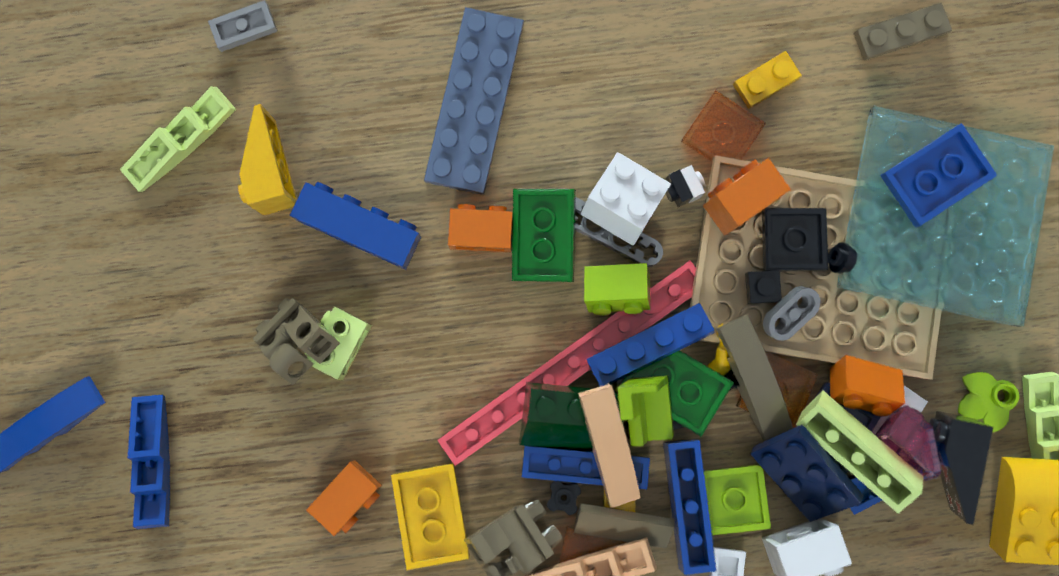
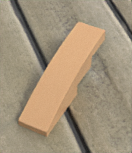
(610, 445)
(621, 560)

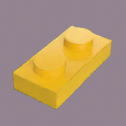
(767, 80)

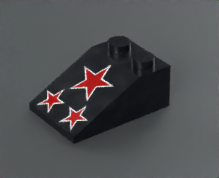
(962, 455)

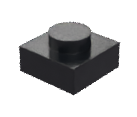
(678, 190)
(763, 287)

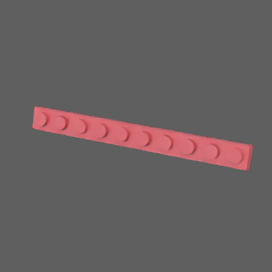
(567, 365)

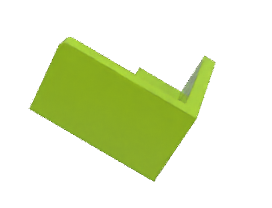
(647, 408)

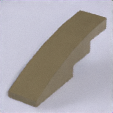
(755, 377)

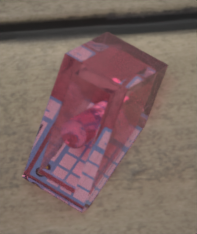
(912, 440)

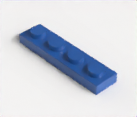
(651, 345)
(573, 466)

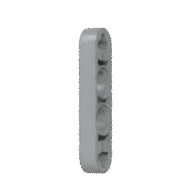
(606, 239)

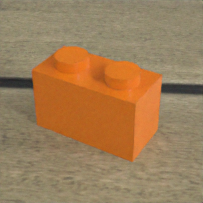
(480, 229)
(867, 386)
(344, 498)

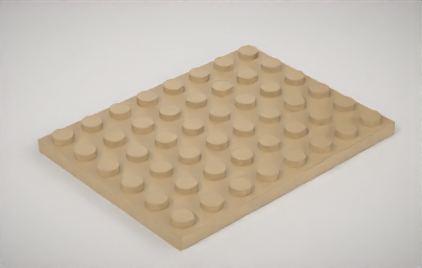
(847, 320)

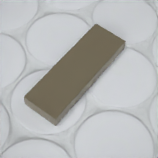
(623, 525)

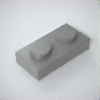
(242, 26)

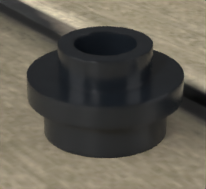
(842, 258)

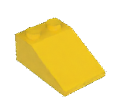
(264, 167)

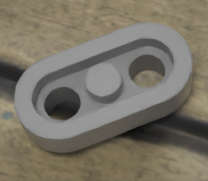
(790, 314)

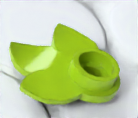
(984, 402)

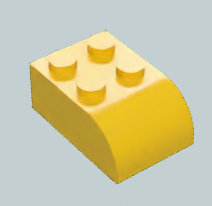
(1027, 511)

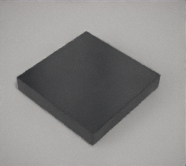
(795, 239)

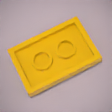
(430, 516)

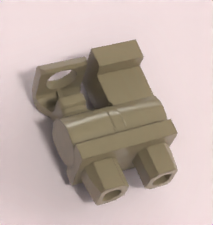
(290, 329)
(520, 535)

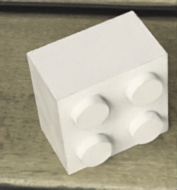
(625, 198)
(807, 550)

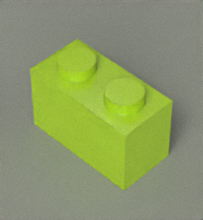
(617, 288)

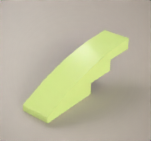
(178, 140)
(1042, 414)

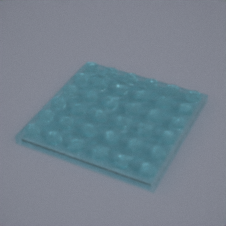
(968, 257)

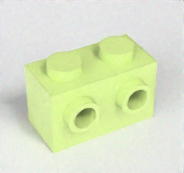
(350, 333)

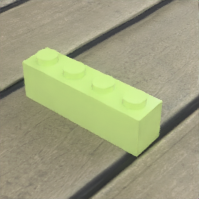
(861, 452)

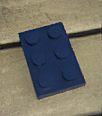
(807, 474)

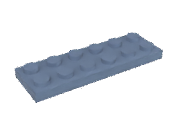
(474, 101)

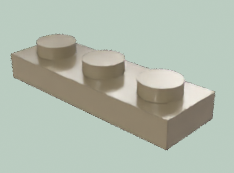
(902, 31)

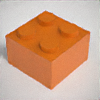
(750, 193)

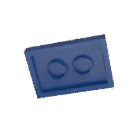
(938, 175)

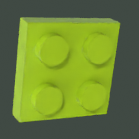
(737, 499)

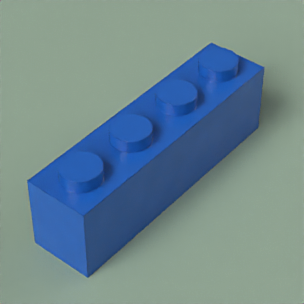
(356, 225)
(689, 506)

